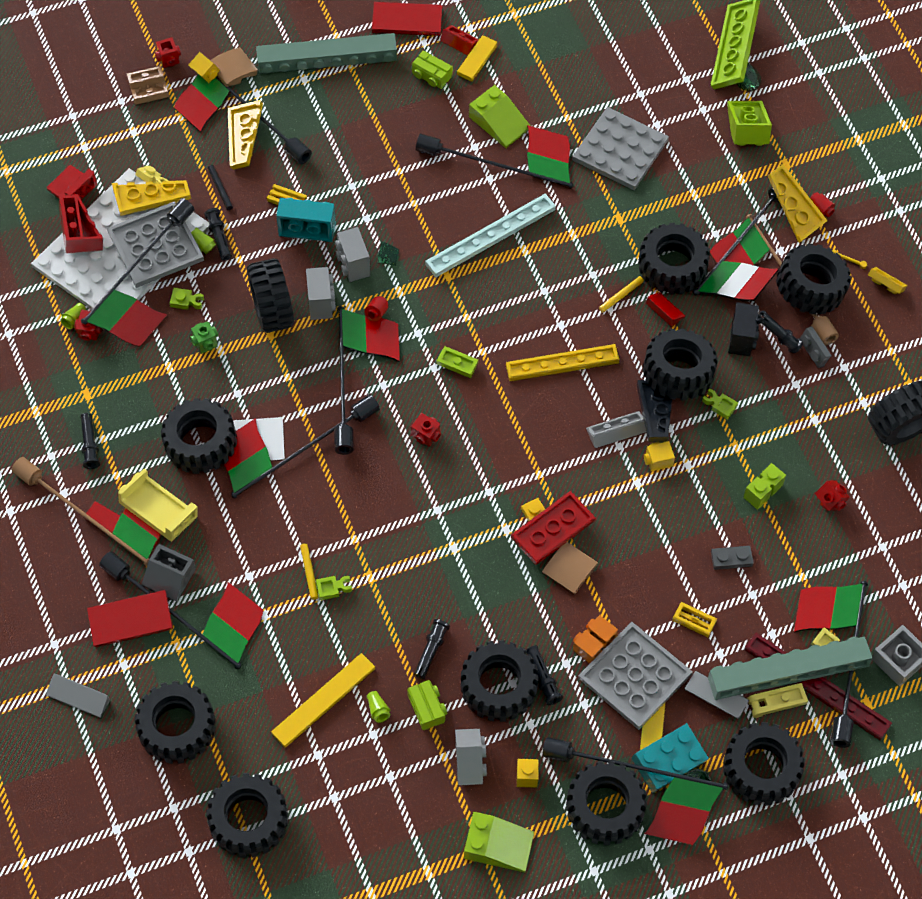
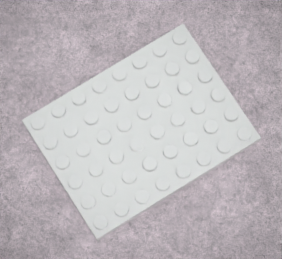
(94, 273)

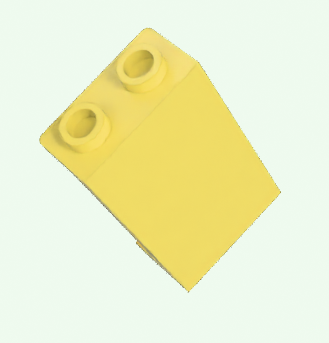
(156, 506)

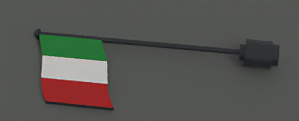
(738, 279)

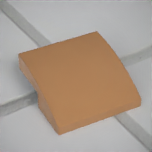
(234, 66)
(147, 85)
(570, 567)

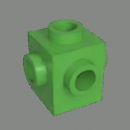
(204, 337)

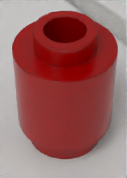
(823, 204)
(376, 308)

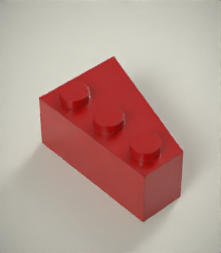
(77, 227)

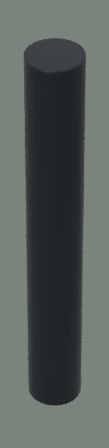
(222, 192)

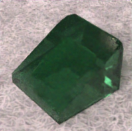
(387, 254)

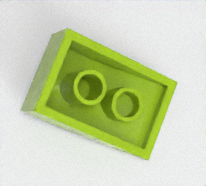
(498, 116)
(749, 123)
(498, 842)

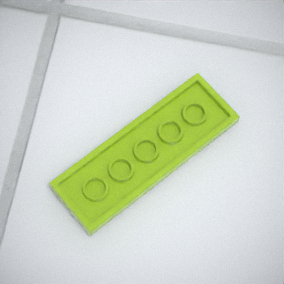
(735, 43)

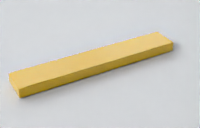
(562, 362)
(323, 700)

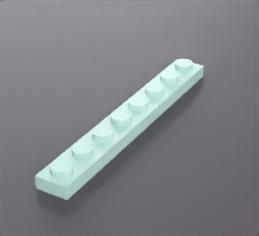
(490, 235)

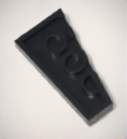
(655, 412)

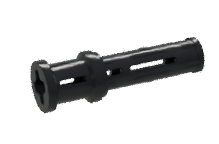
(216, 227)
(784, 336)
(89, 448)
(434, 640)
(547, 683)

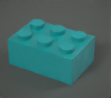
(306, 219)
(673, 753)

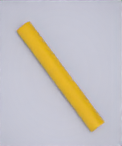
(622, 293)
(309, 571)

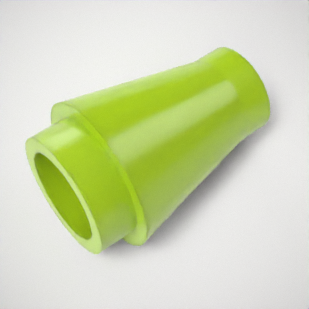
(203, 241)
(69, 317)
(378, 708)

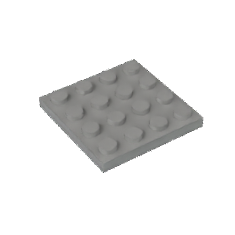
(620, 148)
(170, 254)
(635, 675)

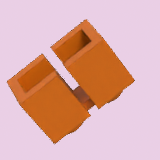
(597, 636)

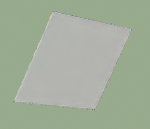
(271, 433)

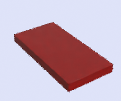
(407, 18)
(553, 527)
(130, 618)

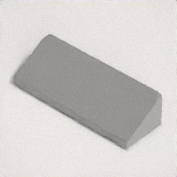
(616, 429)
(700, 686)
(77, 695)

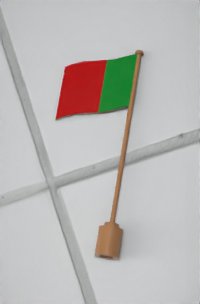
(751, 251)
(129, 531)

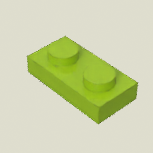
(457, 362)

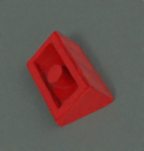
(458, 39)
(664, 308)

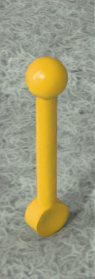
(863, 264)

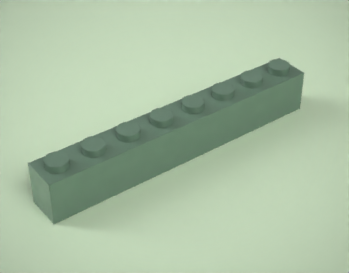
(326, 53)
(789, 667)

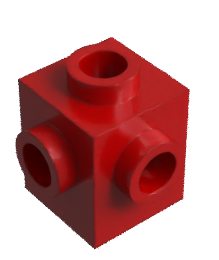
(167, 52)
(88, 331)
(425, 430)
(832, 495)

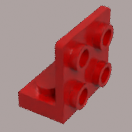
(73, 182)

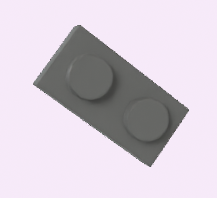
(815, 347)
(731, 557)

